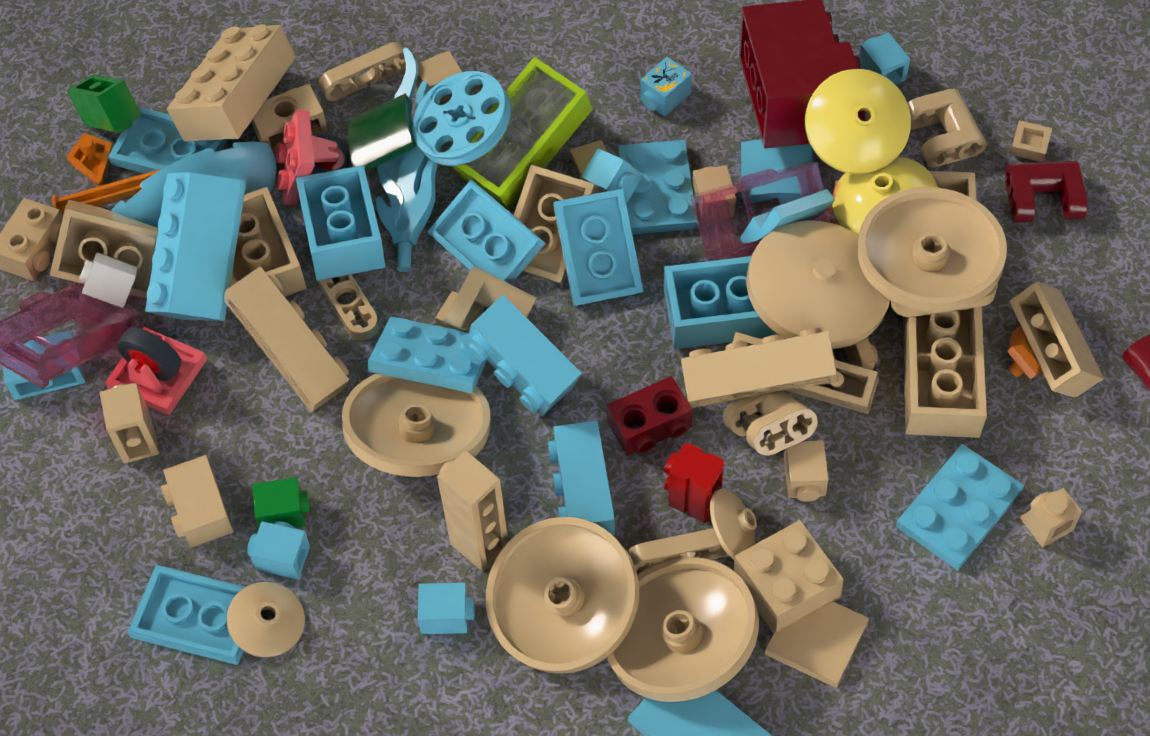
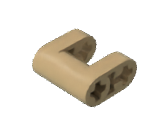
(962, 135)
(485, 290)
(779, 413)

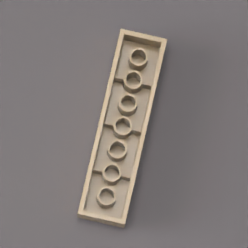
(945, 359)

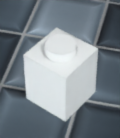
(108, 279)

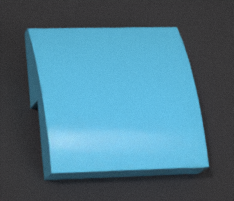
(756, 159)
(802, 209)

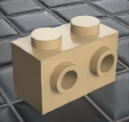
(29, 239)

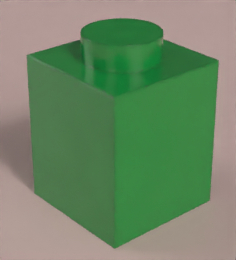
(281, 501)

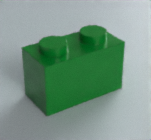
(104, 103)

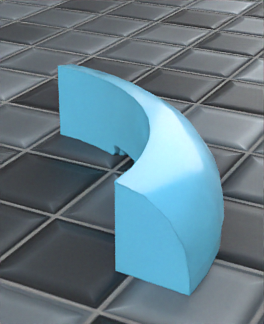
(245, 161)

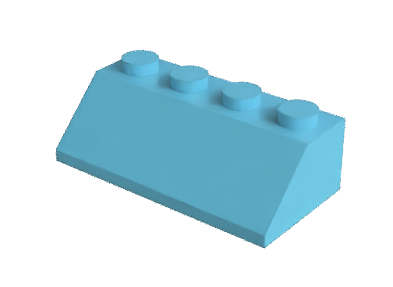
(195, 246)

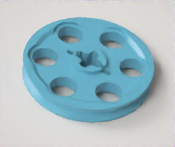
(465, 127)

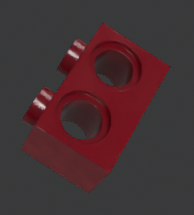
(644, 409)

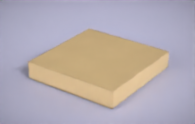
(820, 642)

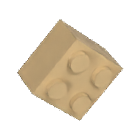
(788, 576)

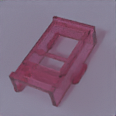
(714, 216)
(47, 311)

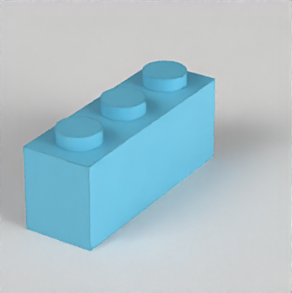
(582, 474)

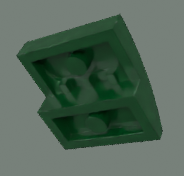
(381, 133)

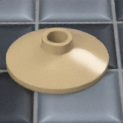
(732, 522)
(259, 635)

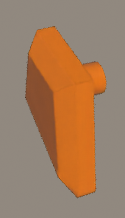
(91, 157)
(1023, 356)

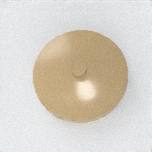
(932, 249)
(813, 279)
(413, 425)
(562, 595)
(688, 630)

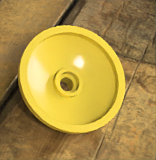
(846, 140)
(861, 192)

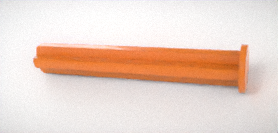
(104, 194)

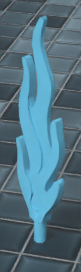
(401, 179)

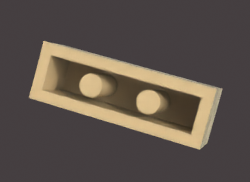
(1056, 340)

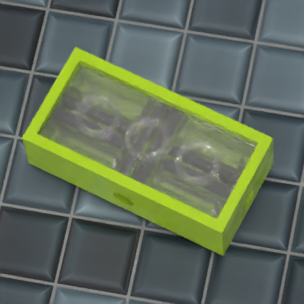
(542, 119)

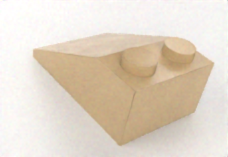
(537, 213)
(95, 229)

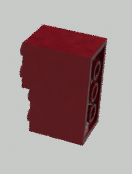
(784, 59)

